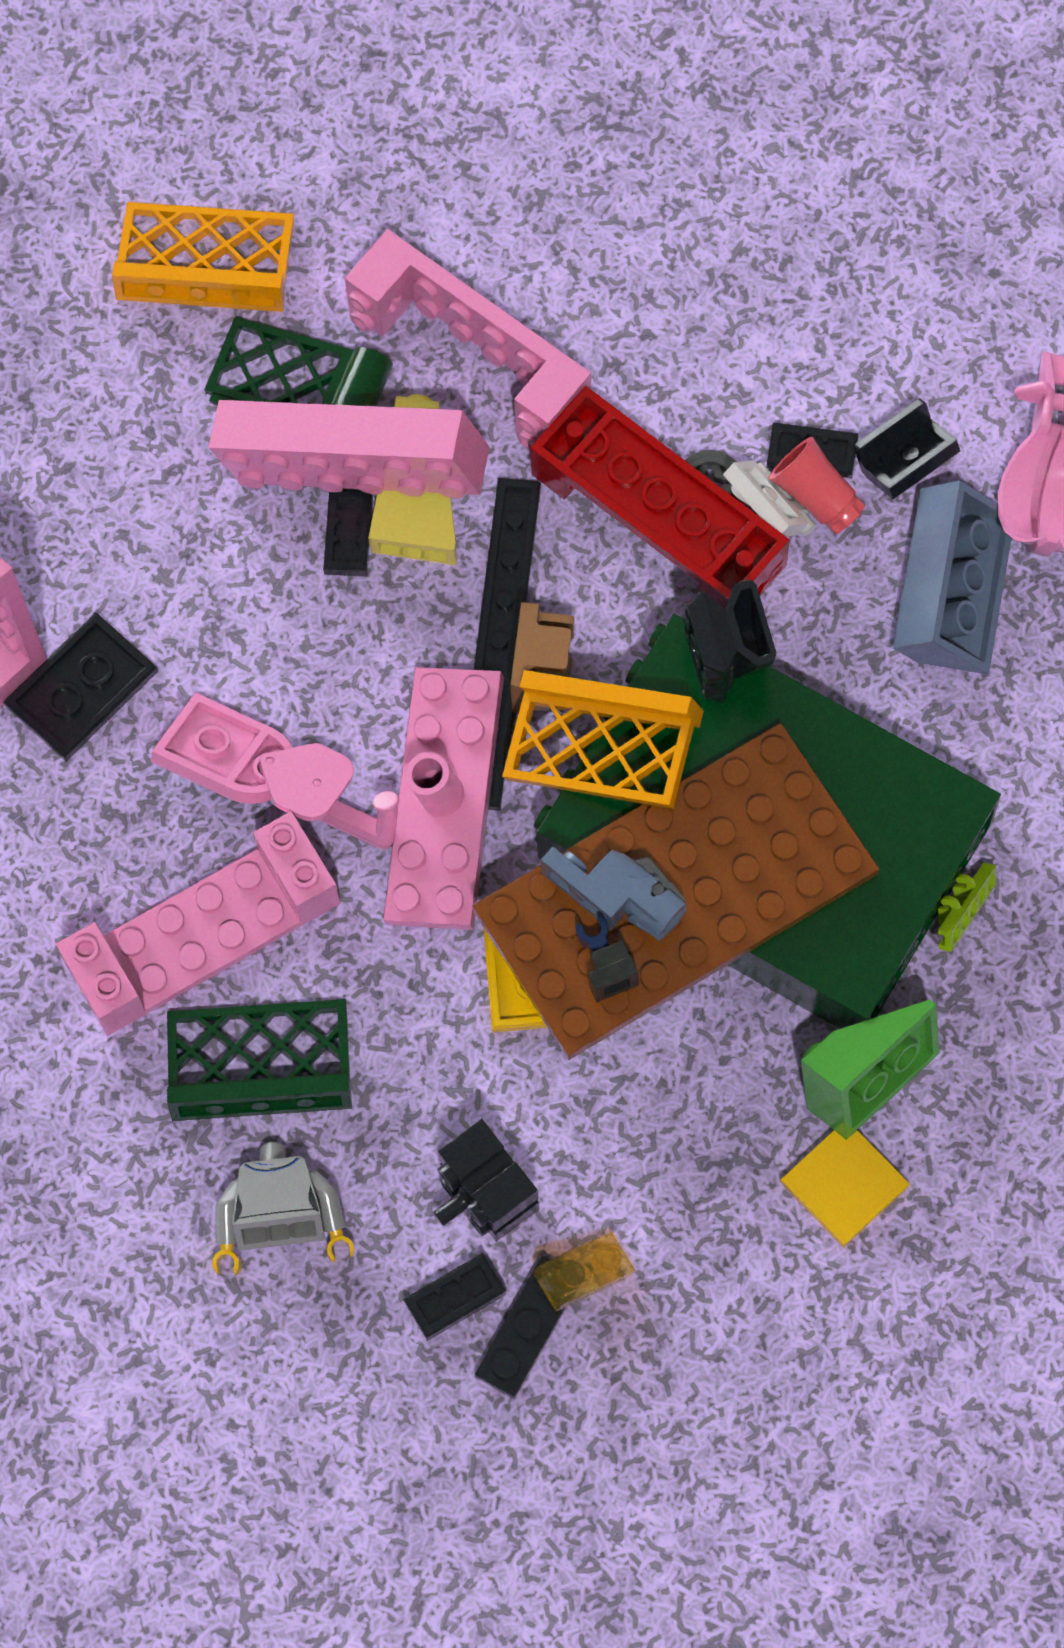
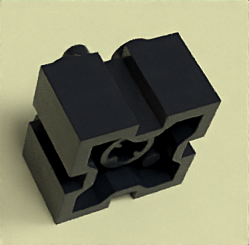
(485, 1183)

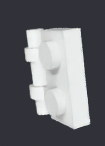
(767, 499)

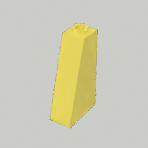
(414, 524)

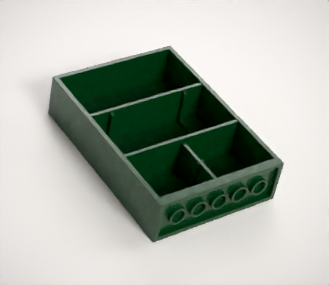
(902, 803)

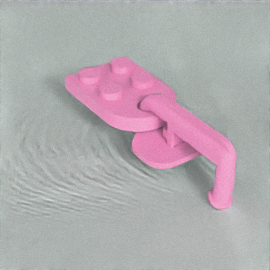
(260, 765)

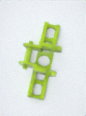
(964, 904)

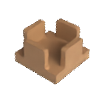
(540, 647)

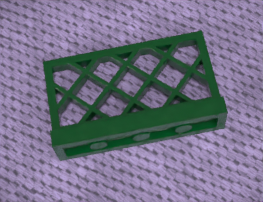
(250, 1094)

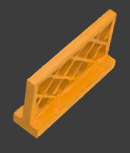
(200, 282)
(607, 701)

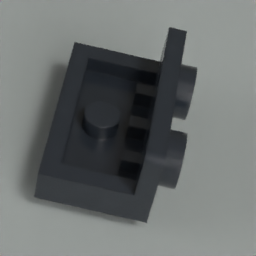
(904, 450)

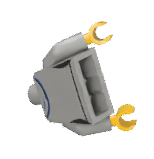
(276, 1206)

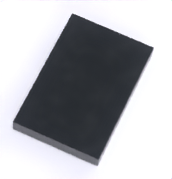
(80, 686)

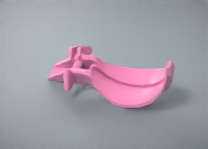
(1034, 478)

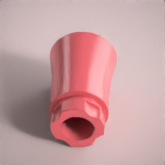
(817, 486)

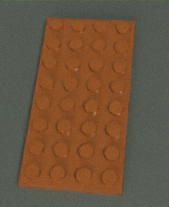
(746, 848)

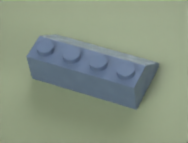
(953, 580)

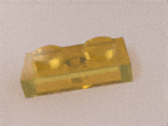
(583, 1271)

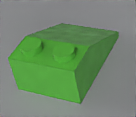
(868, 1064)

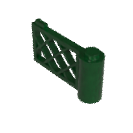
(355, 382)

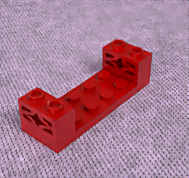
(657, 497)

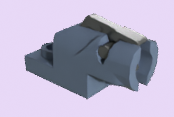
(619, 888)

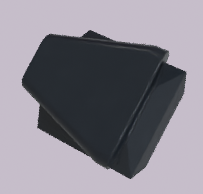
(728, 640)

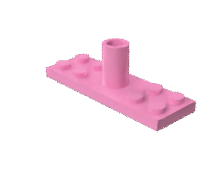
(444, 798)

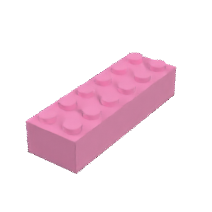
(350, 447)

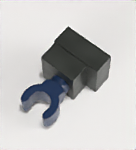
(611, 964)

